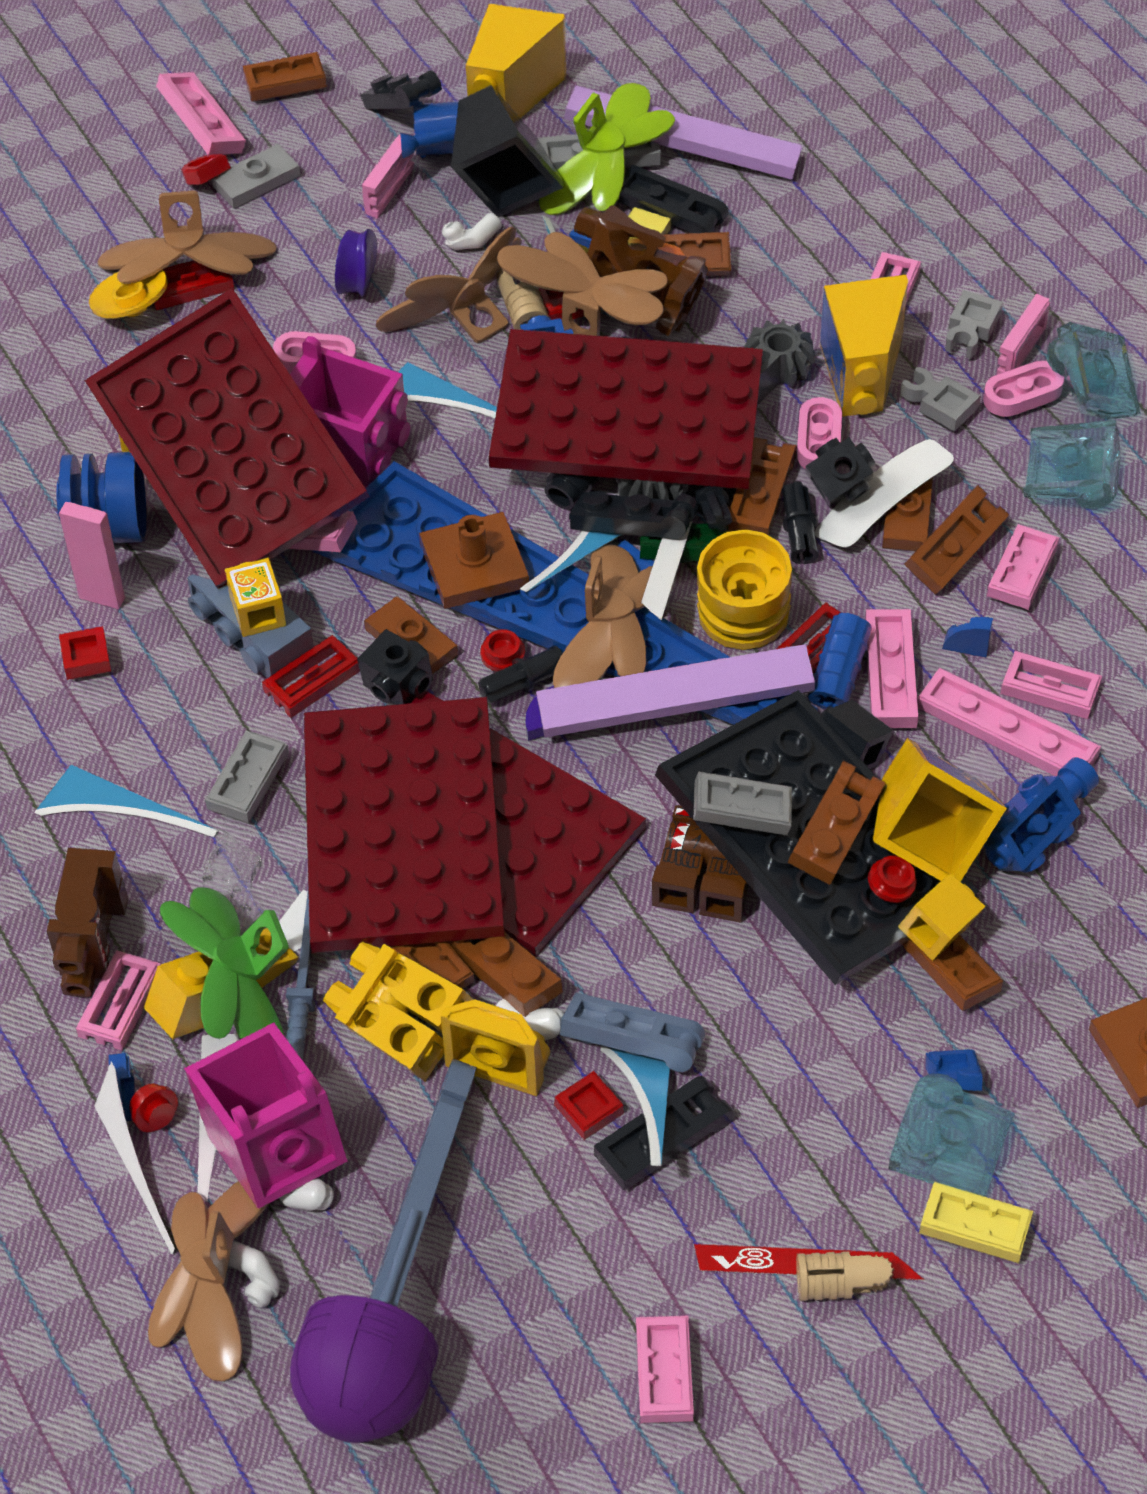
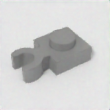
(972, 319)
(942, 401)

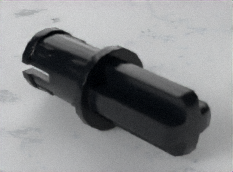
(713, 505)
(799, 522)
(520, 675)

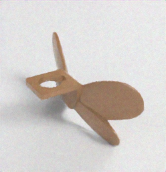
(220, 251)
(571, 271)
(438, 292)
(613, 632)
(195, 1290)

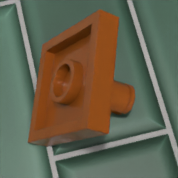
(473, 559)
(1124, 1044)

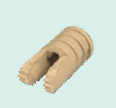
(521, 300)
(840, 1275)

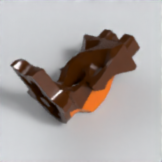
(616, 252)

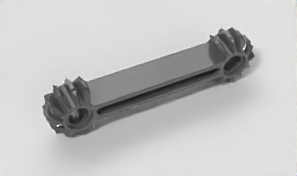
(785, 359)

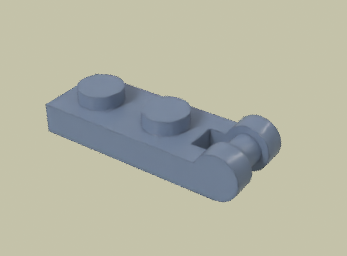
(633, 1030)

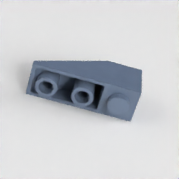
(261, 651)

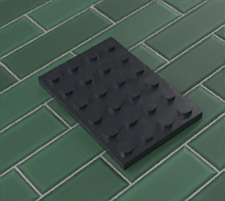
(795, 747)

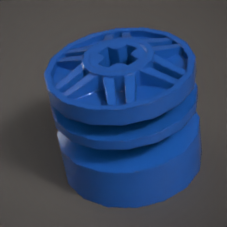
(116, 491)

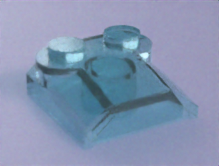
(1095, 370)
(1075, 463)
(950, 1136)

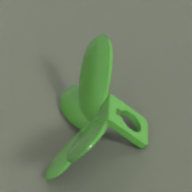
(230, 986)

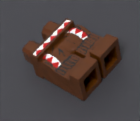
(683, 867)
(84, 906)

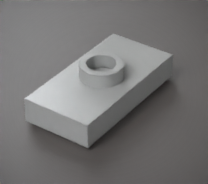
(256, 176)
(247, 776)
(742, 803)

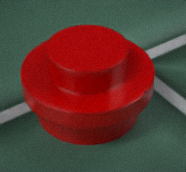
(500, 649)
(892, 879)
(153, 1107)

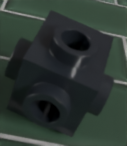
(836, 486)
(395, 669)

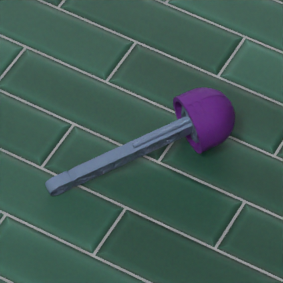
(361, 1358)

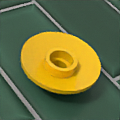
(119, 300)

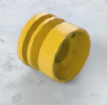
(744, 589)

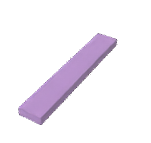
(711, 139)
(675, 690)

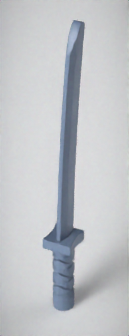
(301, 997)

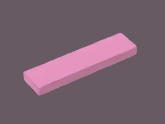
(1003, 723)

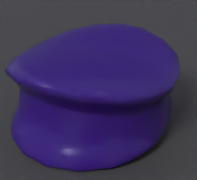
(355, 261)

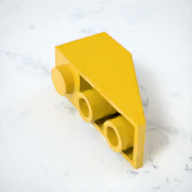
(178, 987)

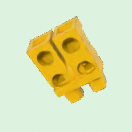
(381, 1004)

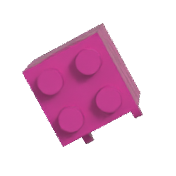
(356, 404)
(266, 1115)

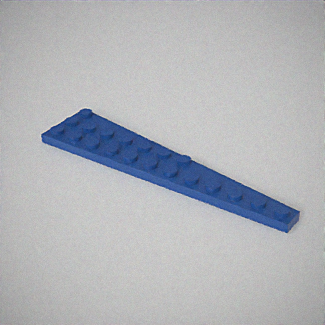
(550, 614)

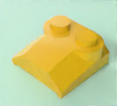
(496, 1044)

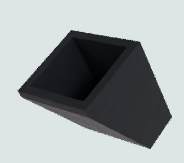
(500, 154)

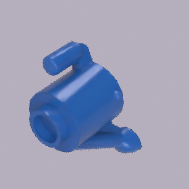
(432, 130)

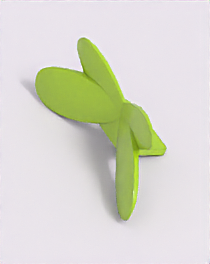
(602, 162)

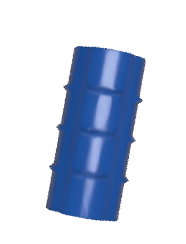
(840, 660)

